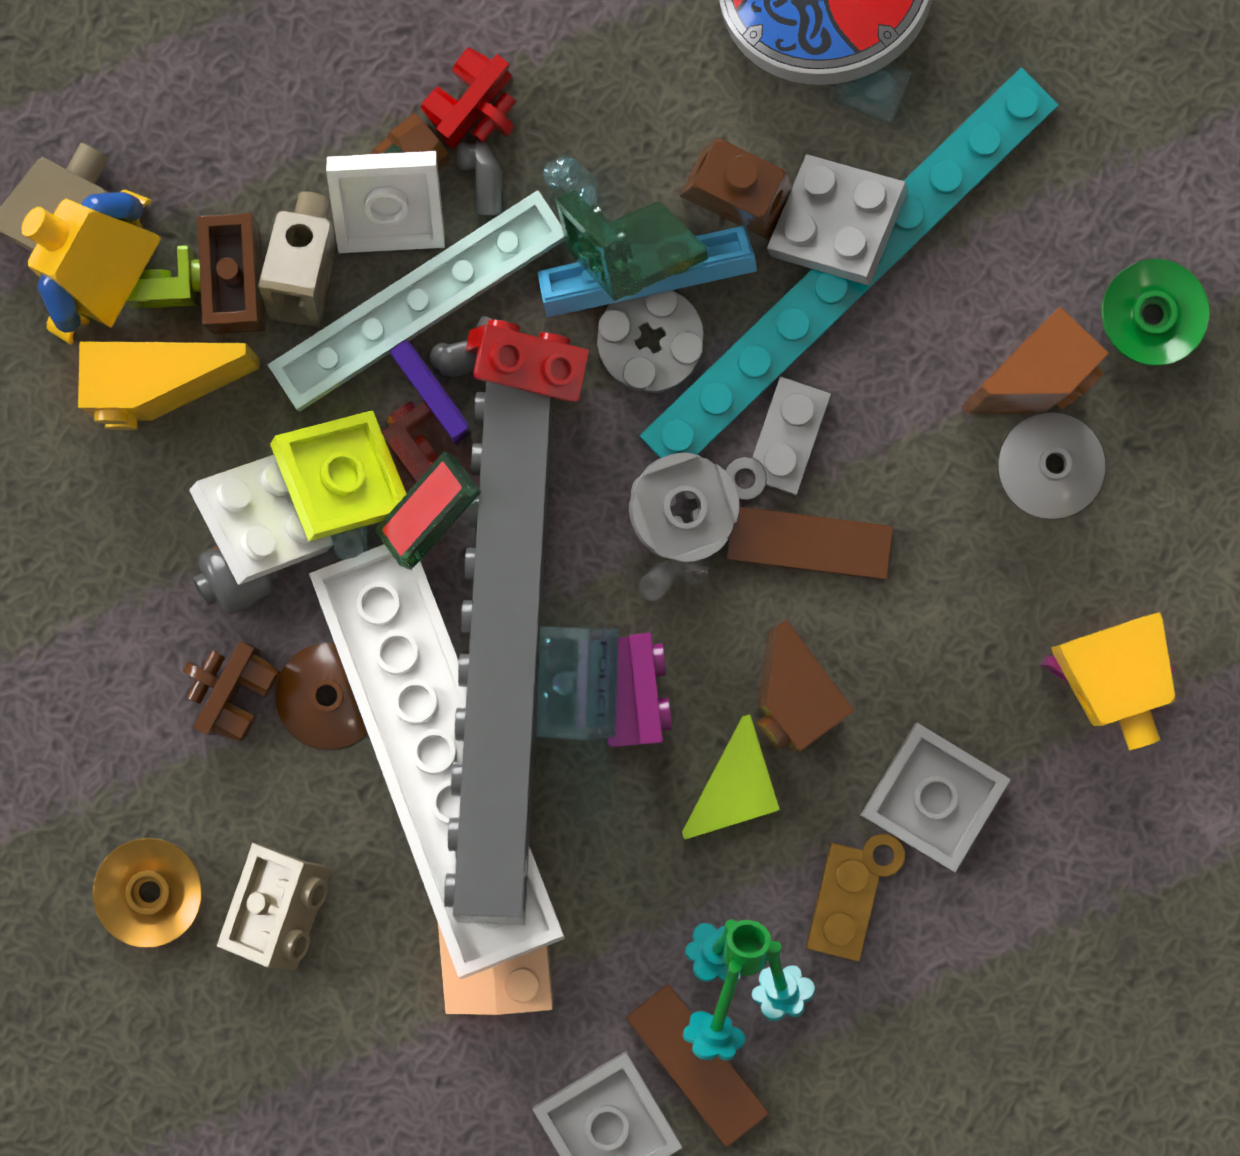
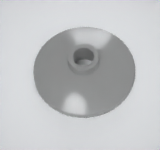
(1025, 470)

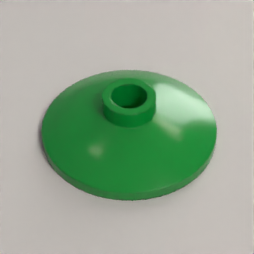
(1179, 300)

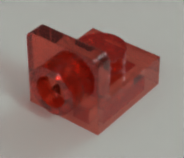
(417, 453)

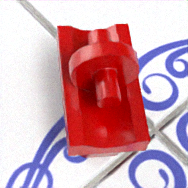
(485, 82)

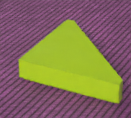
(737, 787)

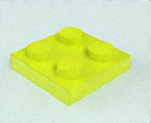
(339, 474)

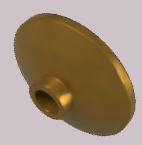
(119, 896)

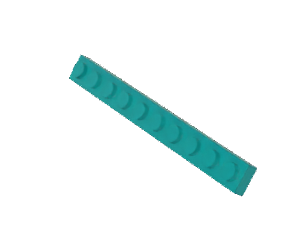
(823, 298)

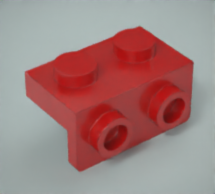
(527, 362)

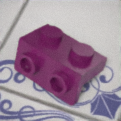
(638, 709)

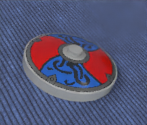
(823, 38)

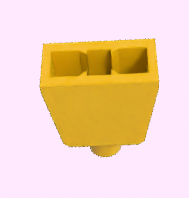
(1121, 676)

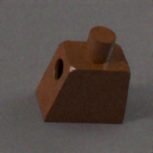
(738, 187)

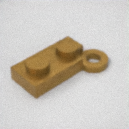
(848, 896)

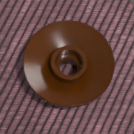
(299, 704)

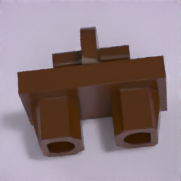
(219, 712)

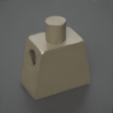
(47, 186)
(299, 262)

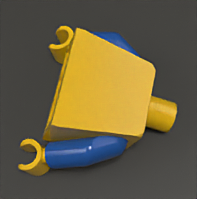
(88, 257)

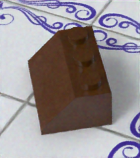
(796, 693)

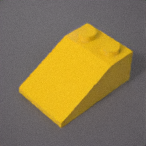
(153, 378)

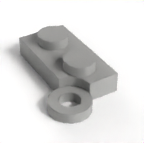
(784, 439)

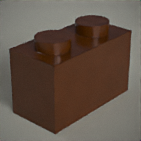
(230, 273)

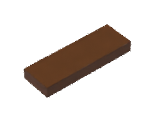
(810, 543)
(709, 1084)

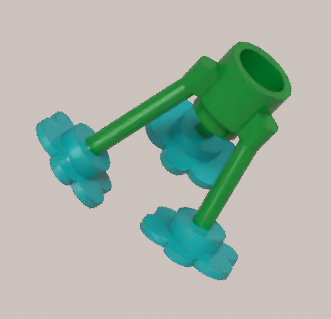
(735, 952)

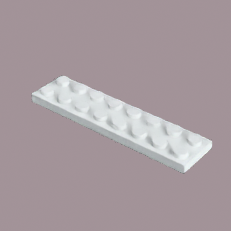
(408, 699)

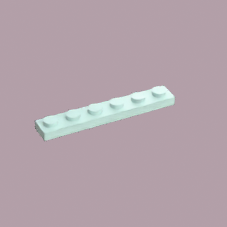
(417, 301)

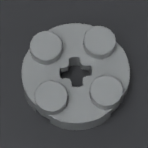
(642, 368)
(668, 534)

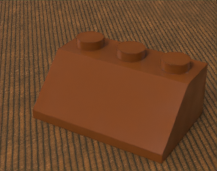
(1045, 370)

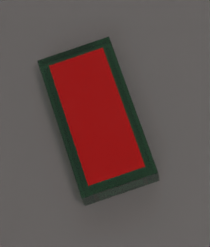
(427, 511)

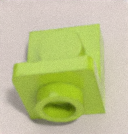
(159, 289)

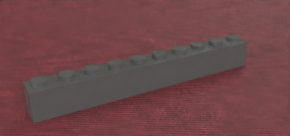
(502, 658)

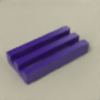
(431, 391)

